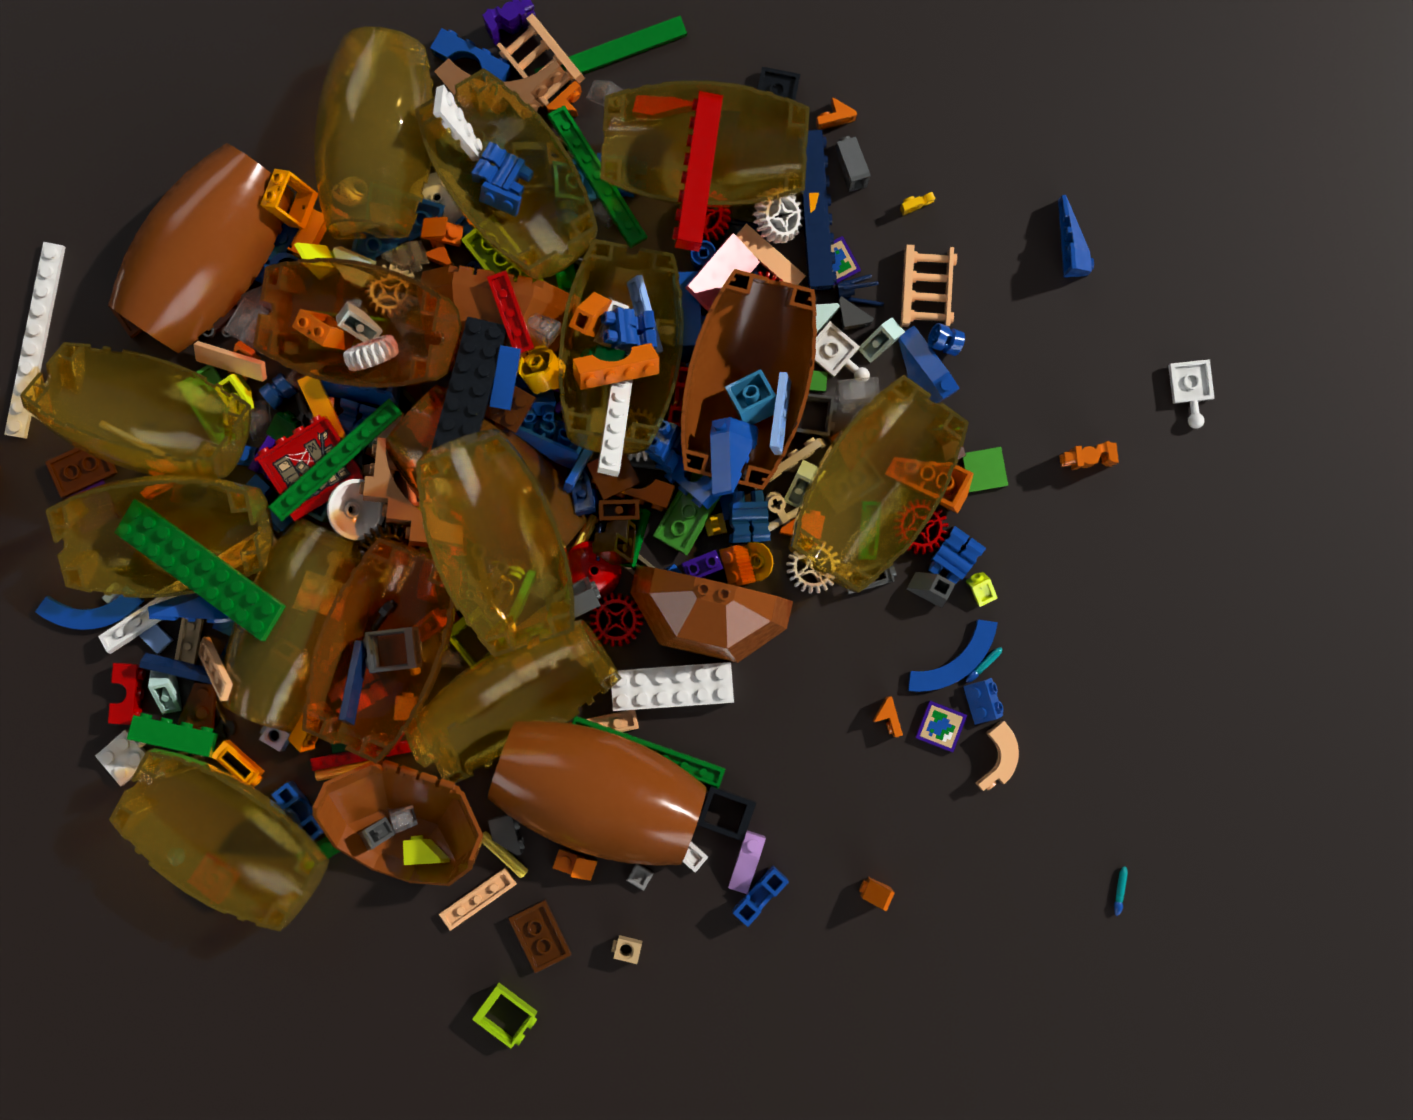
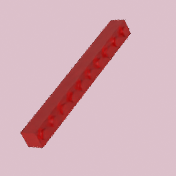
(348, 757)

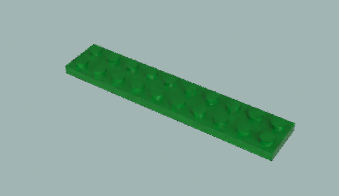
(200, 570)

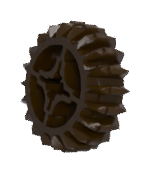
(394, 533)

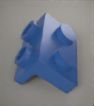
(983, 701)

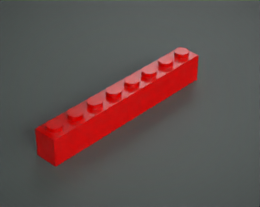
(698, 171)

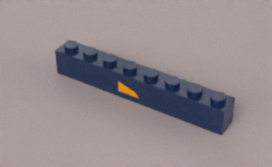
(816, 216)

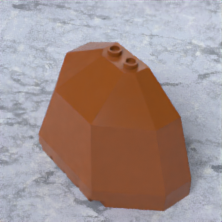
(475, 299)
(707, 614)
(368, 792)

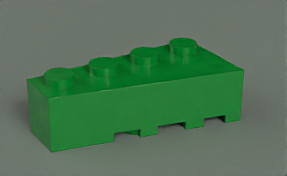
(172, 736)

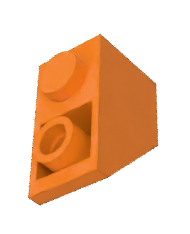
(588, 313)

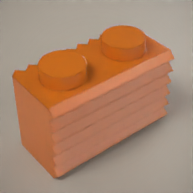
(737, 565)

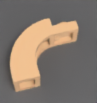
(1007, 756)

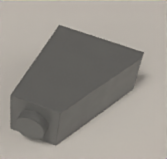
(852, 163)

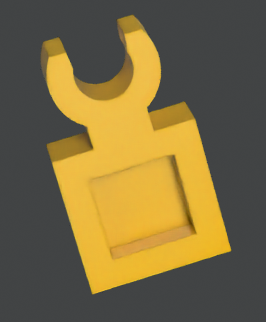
(912, 204)

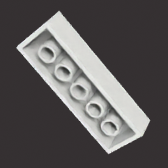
(673, 686)

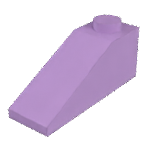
(747, 862)

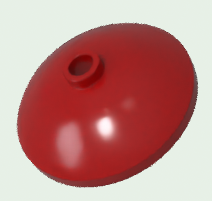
(583, 559)

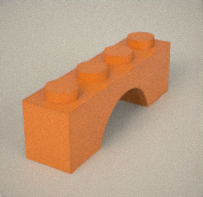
(593, 372)
(656, 494)

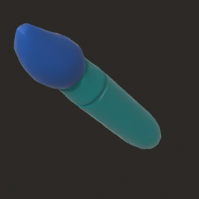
(984, 664)
(1118, 905)

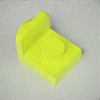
(981, 588)

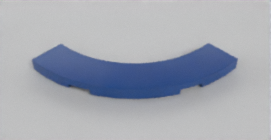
(87, 618)
(961, 665)

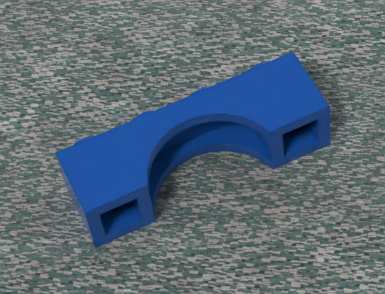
(450, 46)

